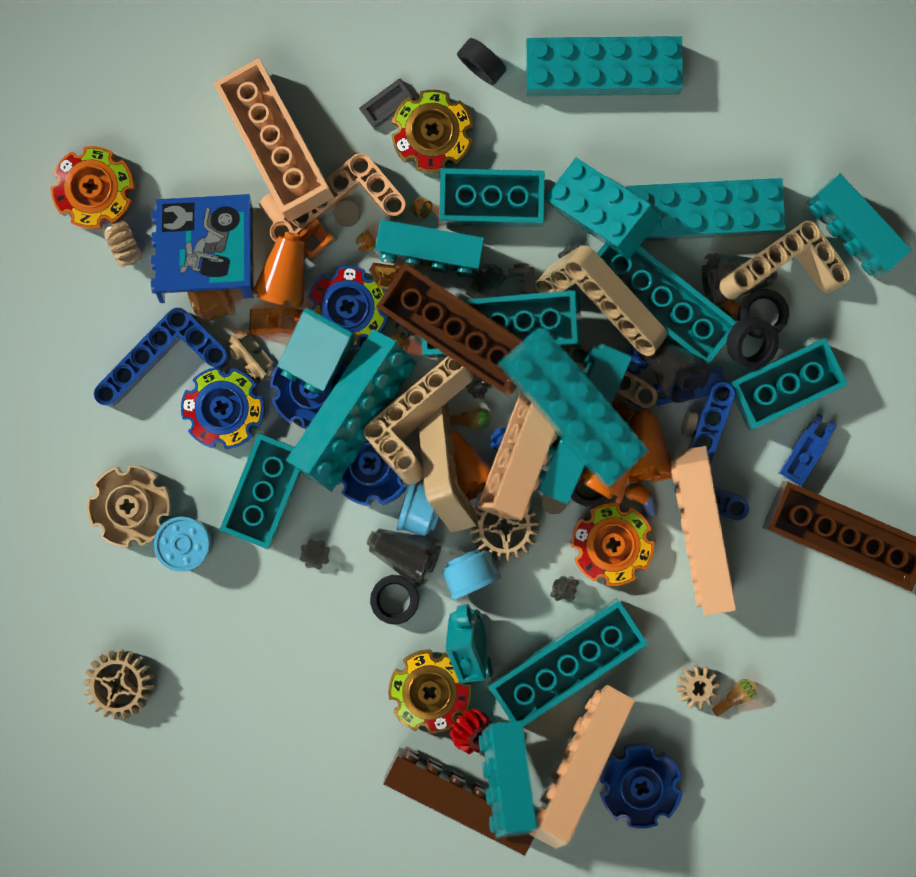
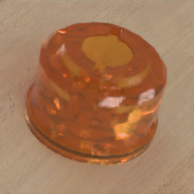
(212, 304)

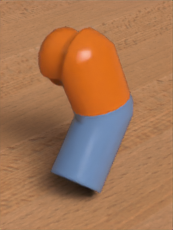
(644, 497)

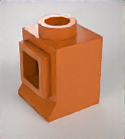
(323, 236)

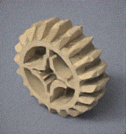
(507, 549)
(130, 688)

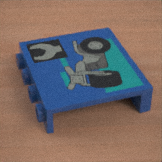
(203, 245)

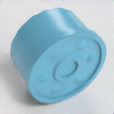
(416, 513)
(182, 543)
(470, 573)

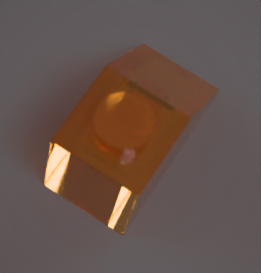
(274, 321)

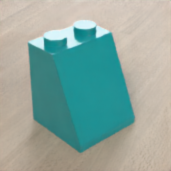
(315, 351)

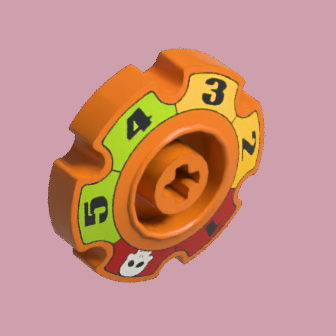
(79, 173)
(591, 538)

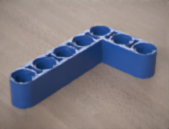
(157, 352)
(714, 431)

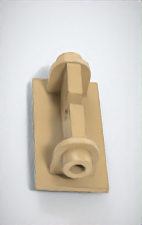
(242, 348)

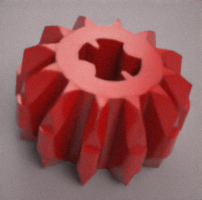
(468, 729)

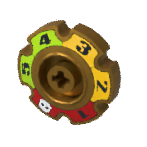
(427, 112)
(408, 690)

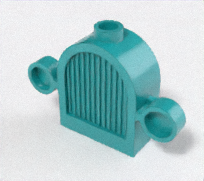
(468, 645)

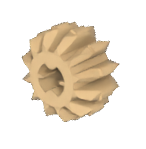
(123, 244)
(688, 687)

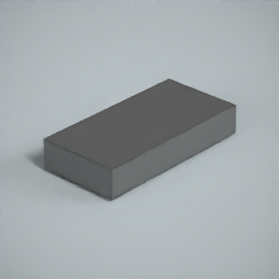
(384, 105)

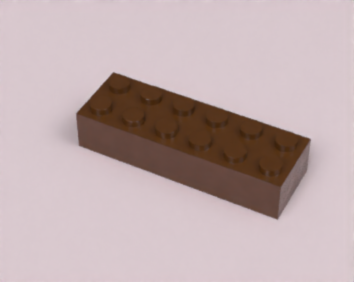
(450, 326)
(843, 535)
(447, 794)

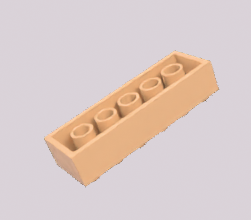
(273, 140)
(518, 463)
(705, 537)
(581, 766)

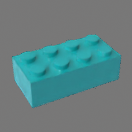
(491, 197)
(602, 208)
(858, 226)
(428, 247)
(787, 384)
(262, 493)
(507, 779)

